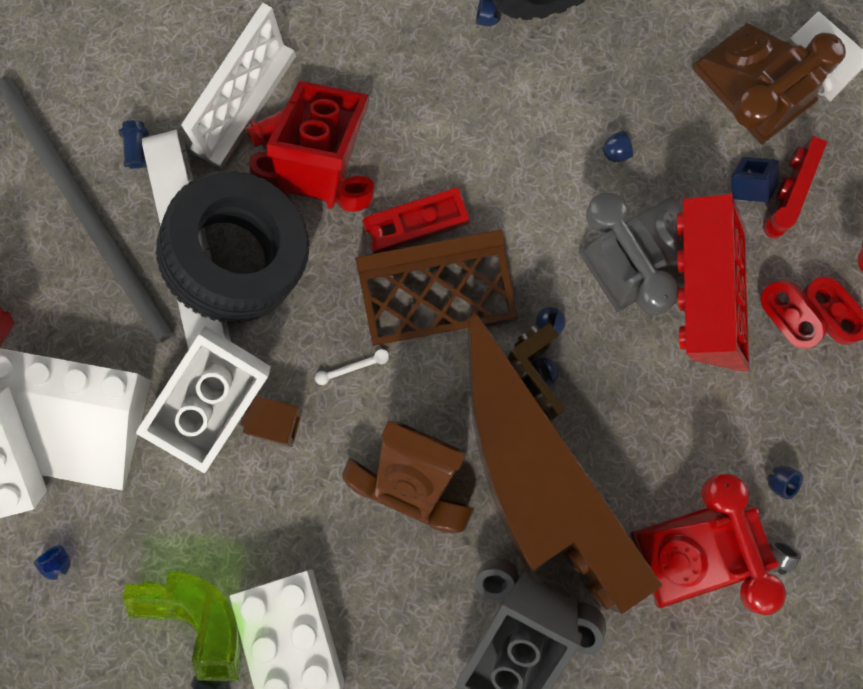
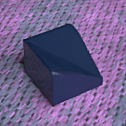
(755, 179)

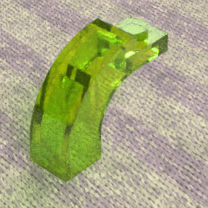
(201, 606)

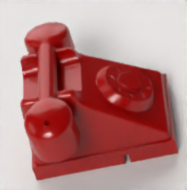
(315, 146)
(714, 550)

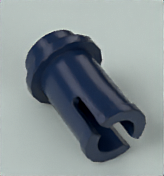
(132, 134)

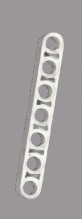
(168, 173)

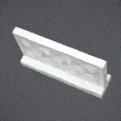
(238, 89)

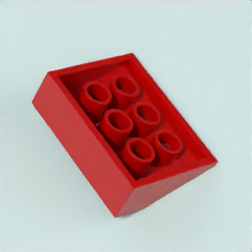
(713, 282)

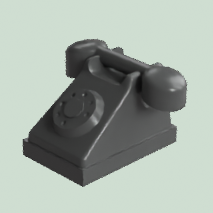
(636, 255)
(530, 632)

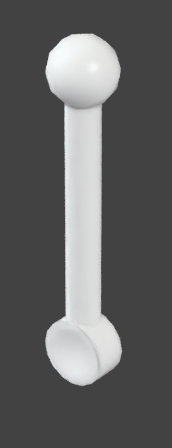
(380, 357)

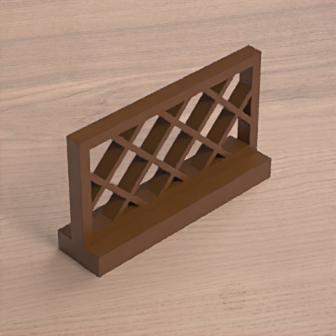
(430, 256)

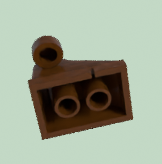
(768, 79)
(413, 477)

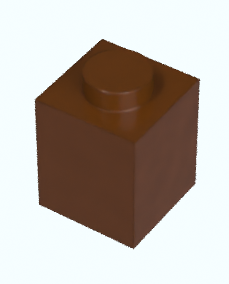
(271, 421)

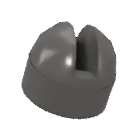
(786, 555)

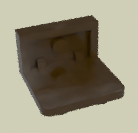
(529, 347)

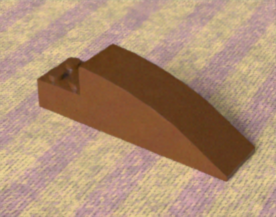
(543, 488)

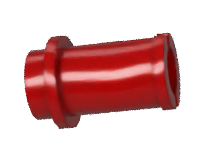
(261, 131)

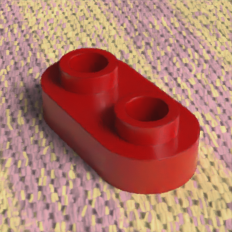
(837, 308)
(790, 315)

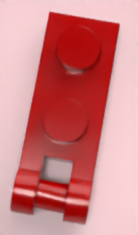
(795, 189)
(417, 220)

